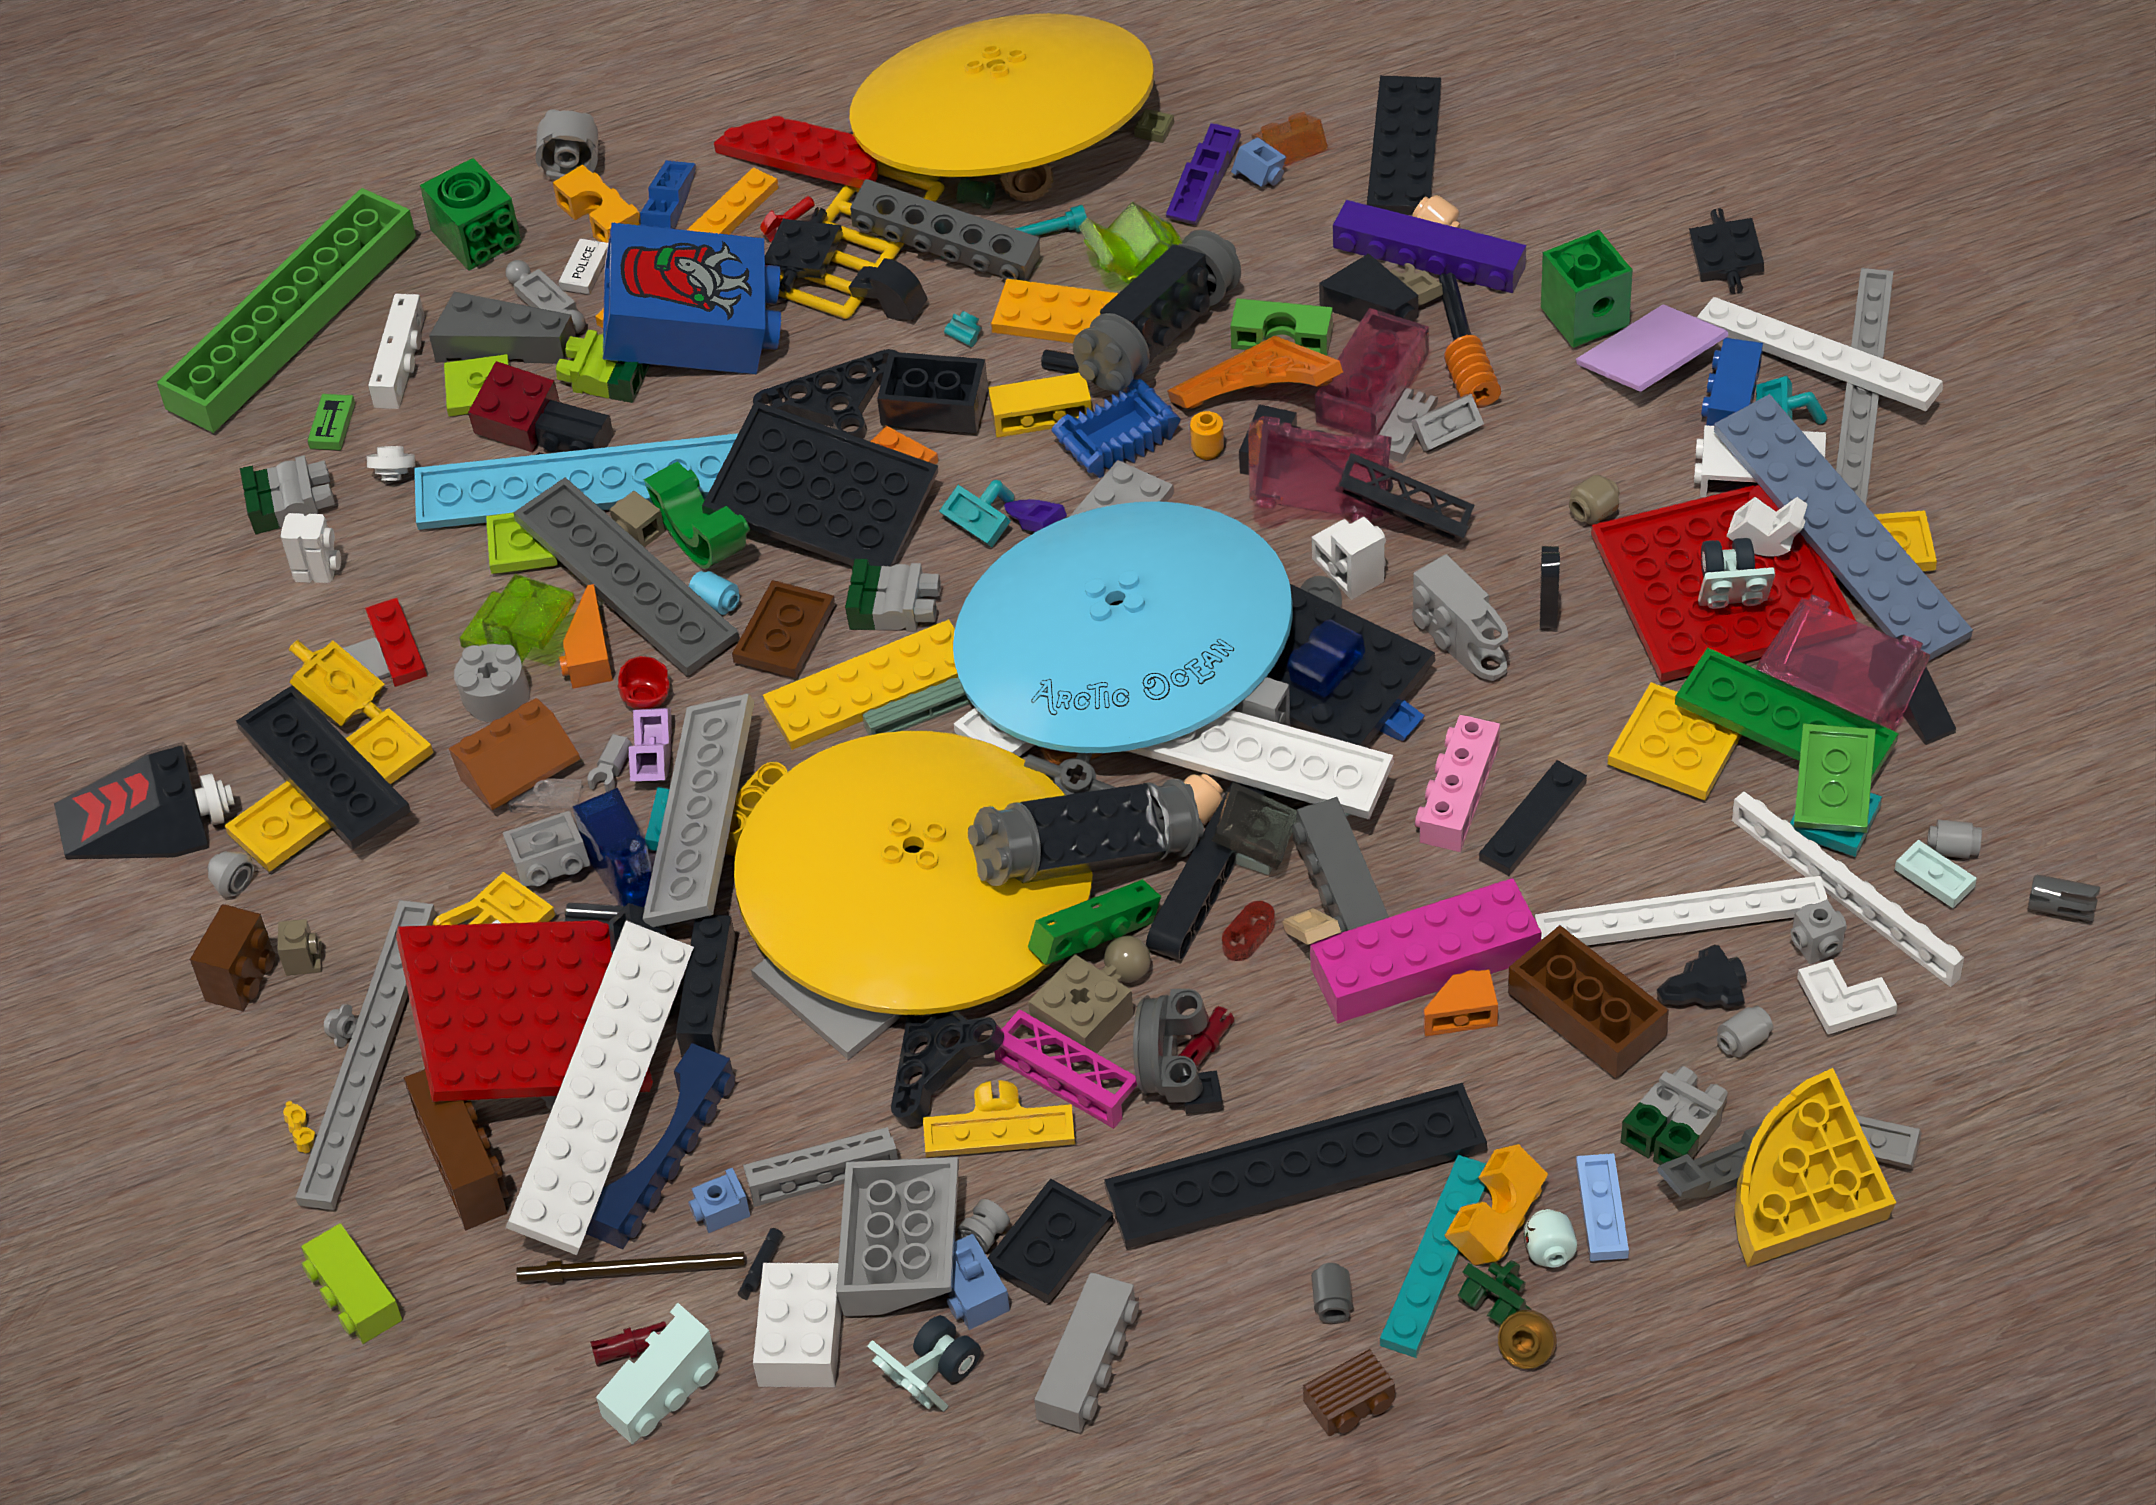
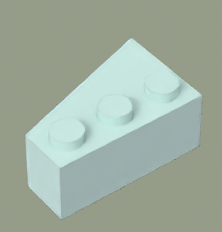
(661, 1378)

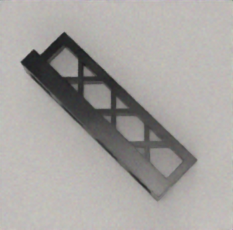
(1405, 509)

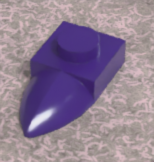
(1035, 513)

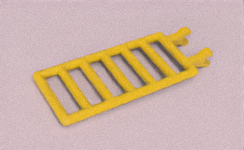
(888, 249)

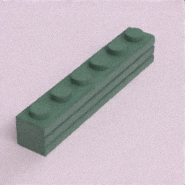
(916, 708)

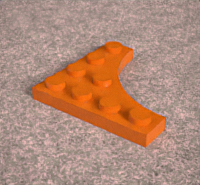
(1258, 366)

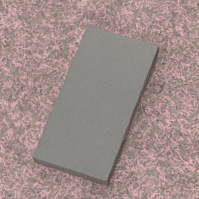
(840, 1025)

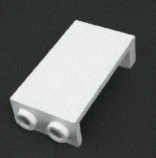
(1721, 464)

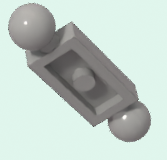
(542, 292)

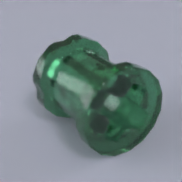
(976, 192)

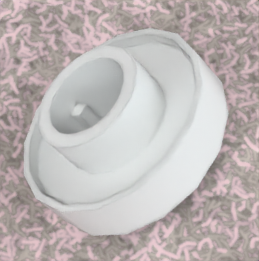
(390, 462)
(213, 799)

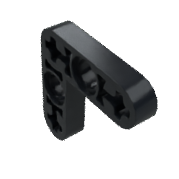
(1549, 586)

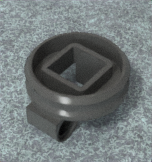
(1155, 1044)

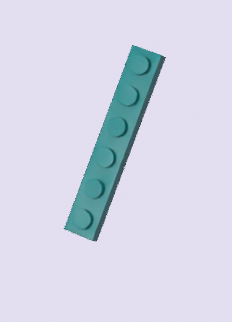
(1432, 1262)

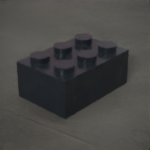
(932, 392)

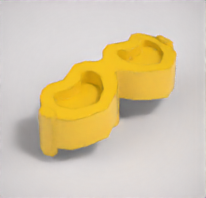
(297, 1121)

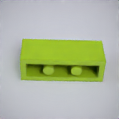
(350, 1284)

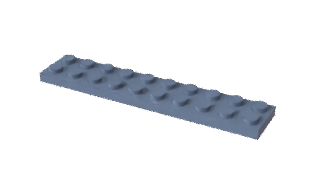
(1842, 527)

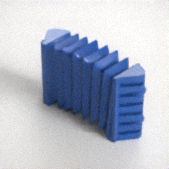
(1117, 429)

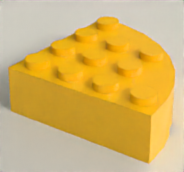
(1808, 1175)

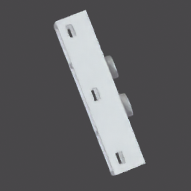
(397, 358)

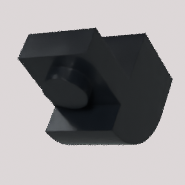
(894, 286)

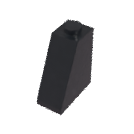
(1367, 286)

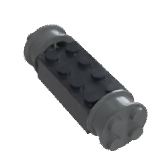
(1156, 309)
(1085, 832)

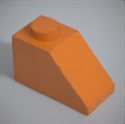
(1462, 1004)

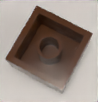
(233, 957)

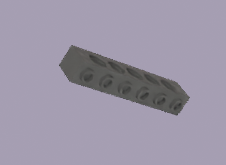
(945, 231)

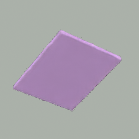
(1651, 347)

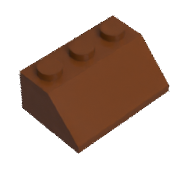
(513, 753)

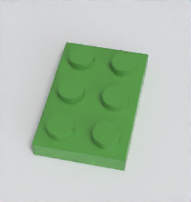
(1834, 778)

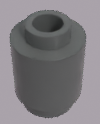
(1332, 1293)

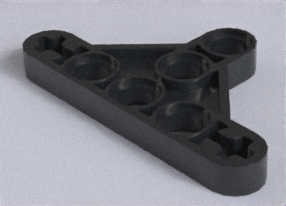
(818, 401)
(936, 1060)

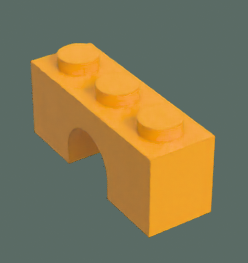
(585, 193)
(1514, 1184)

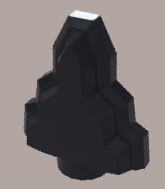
(1707, 980)

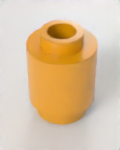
(1207, 435)

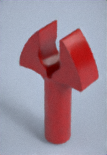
(772, 221)

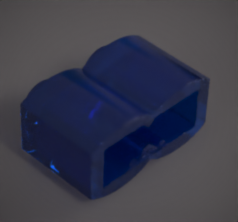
(1326, 657)

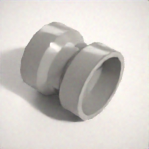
(985, 1223)

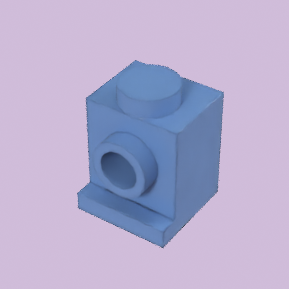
(1259, 162)
(719, 1202)

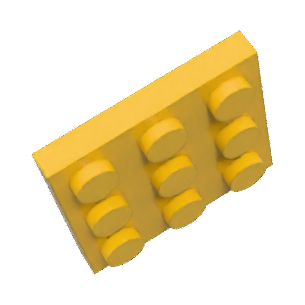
(1672, 745)

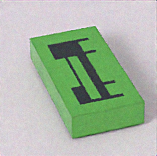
(331, 422)

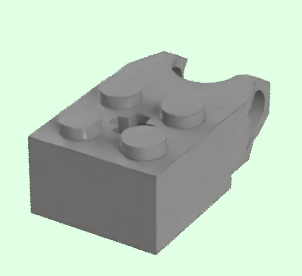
(1458, 616)

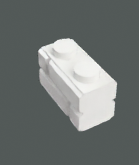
(310, 548)

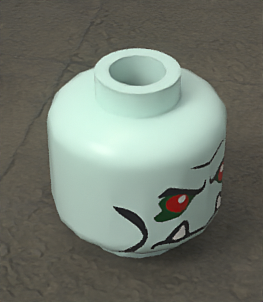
(1550, 1238)

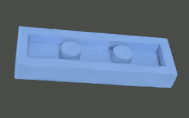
(1602, 1207)

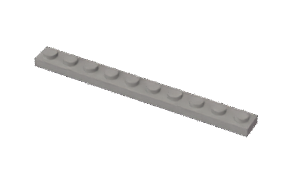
(1859, 403)
(360, 1068)

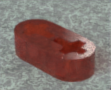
(1253, 935)

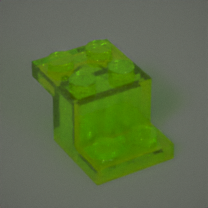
(1130, 241)
(519, 616)

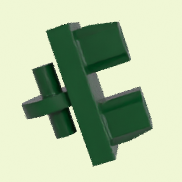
(1480, 1285)

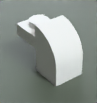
(1768, 530)

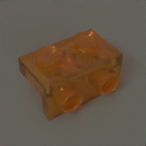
(1296, 138)

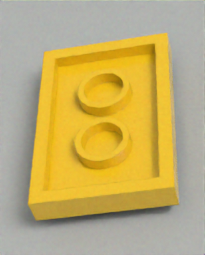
(1913, 535)

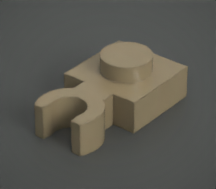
(1421, 283)

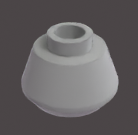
(230, 872)

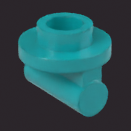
(963, 328)

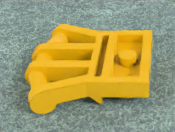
(500, 900)

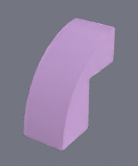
(652, 749)

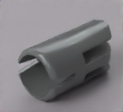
(2063, 897)

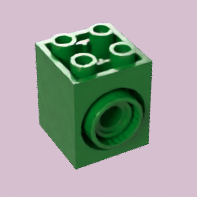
(470, 214)
(1586, 288)

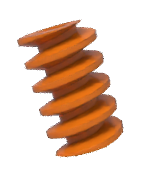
(1472, 370)

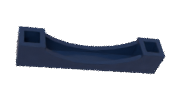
(702, 1082)

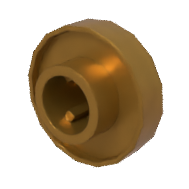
(1527, 1339)

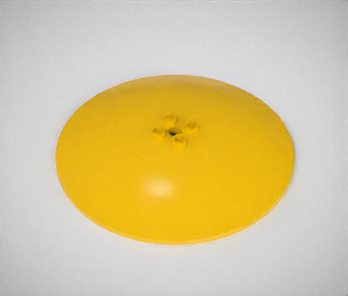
(1001, 95)
(882, 926)

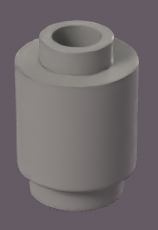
(1955, 838)
(1744, 1031)

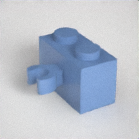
(976, 1287)

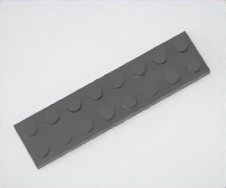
(626, 576)

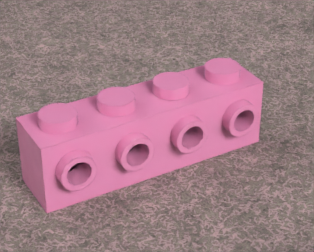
(1458, 783)

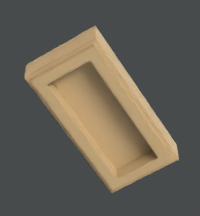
(1311, 926)

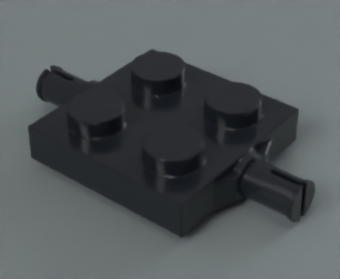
(803, 248)
(1726, 250)

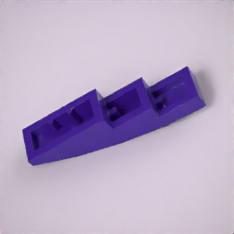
(1203, 174)

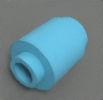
(716, 591)

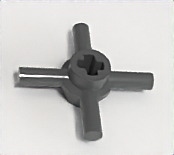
(1065, 771)

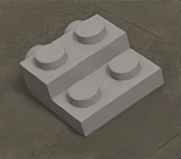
(546, 849)

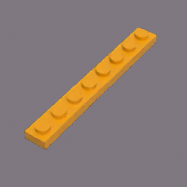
(731, 208)

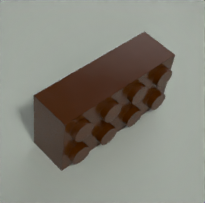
(1588, 1001)
(460, 1153)

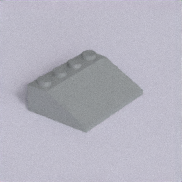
(896, 1233)

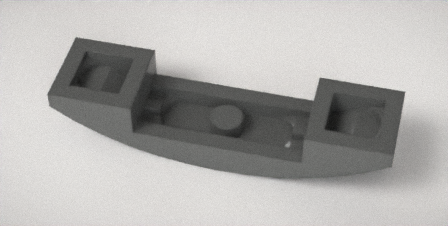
(1709, 1173)

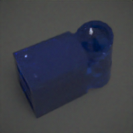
(615, 847)

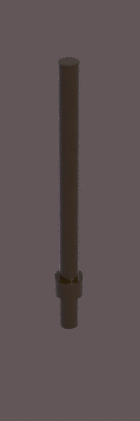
(556, 1271)

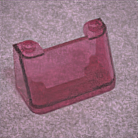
(1305, 465)
(1845, 662)

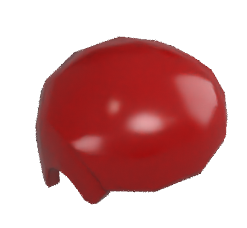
(643, 683)

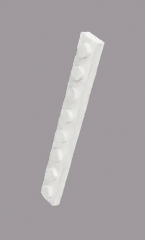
(1824, 354)
(1848, 889)
(1686, 911)

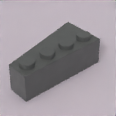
(490, 327)
(1337, 865)

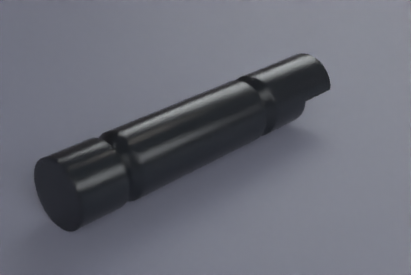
(763, 1256)

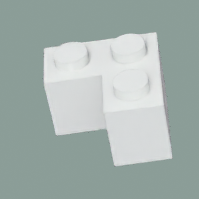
(1351, 555)

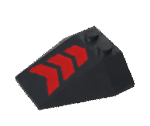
(135, 811)

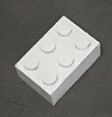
(797, 1325)

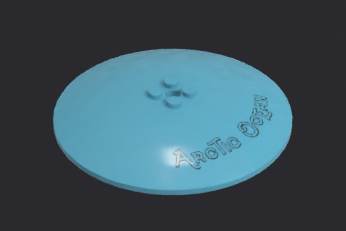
(1085, 676)

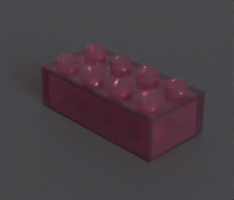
(1376, 371)

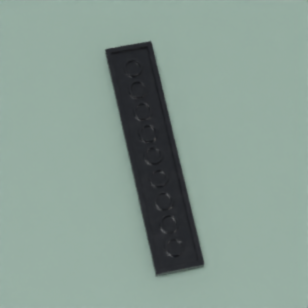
(1294, 1165)

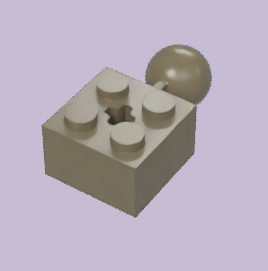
(1092, 1002)

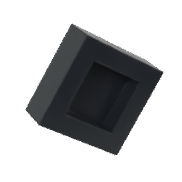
(1210, 1097)

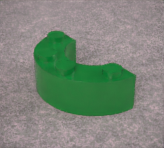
(699, 535)

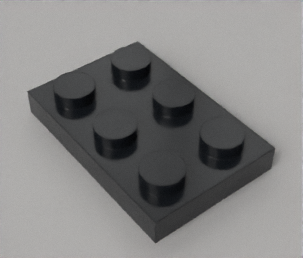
(1050, 1240)

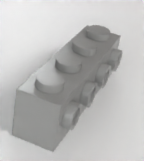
(1086, 1352)

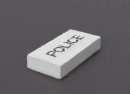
(584, 266)

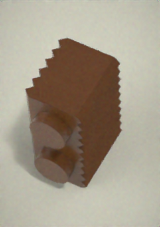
(1349, 1393)

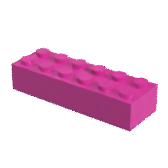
(1422, 949)

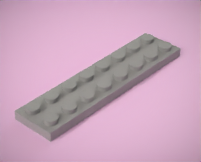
(699, 811)

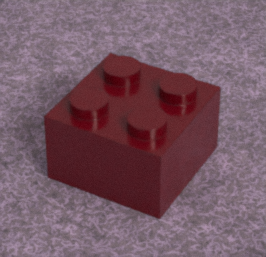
(511, 405)

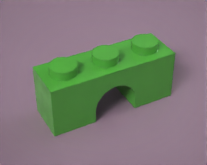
(1259, 320)

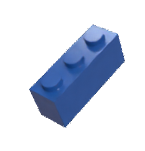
(1735, 379)

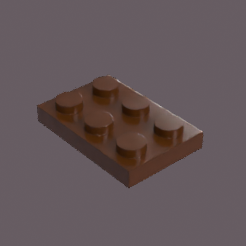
(783, 629)

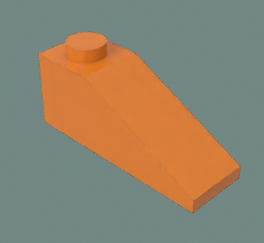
(585, 645)

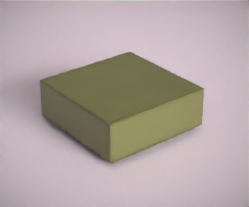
(1154, 126)

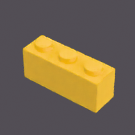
(1037, 403)

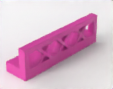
(1062, 1080)

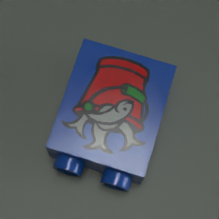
(688, 299)

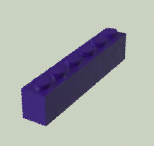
(1429, 246)

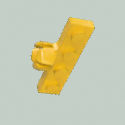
(998, 1125)

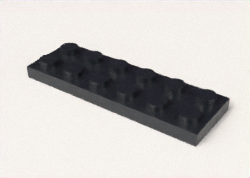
(1404, 142)
(323, 767)

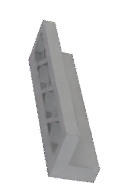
(814, 1166)

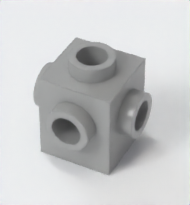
(1818, 931)

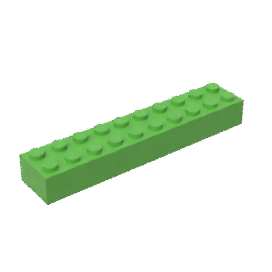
(286, 310)

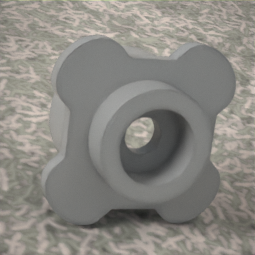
(340, 1024)

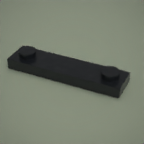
(1532, 818)

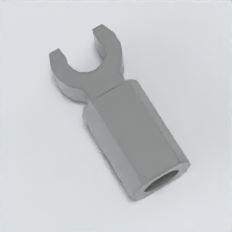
(610, 762)

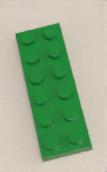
(1767, 707)

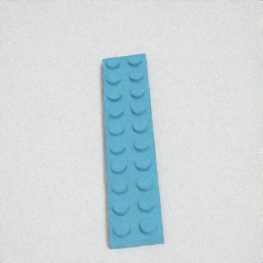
(478, 489)

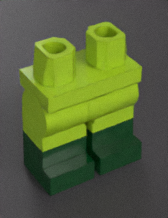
(598, 376)

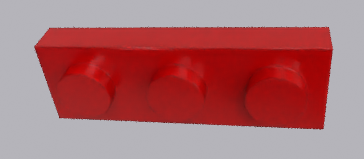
(396, 642)

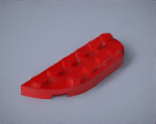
(800, 149)

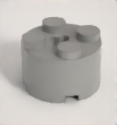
(566, 142)
(491, 681)

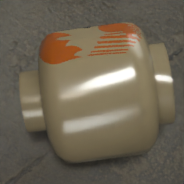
(1594, 499)

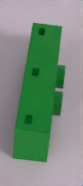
(1087, 927)

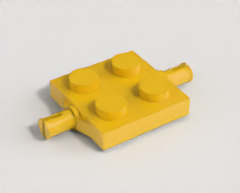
(336, 682)

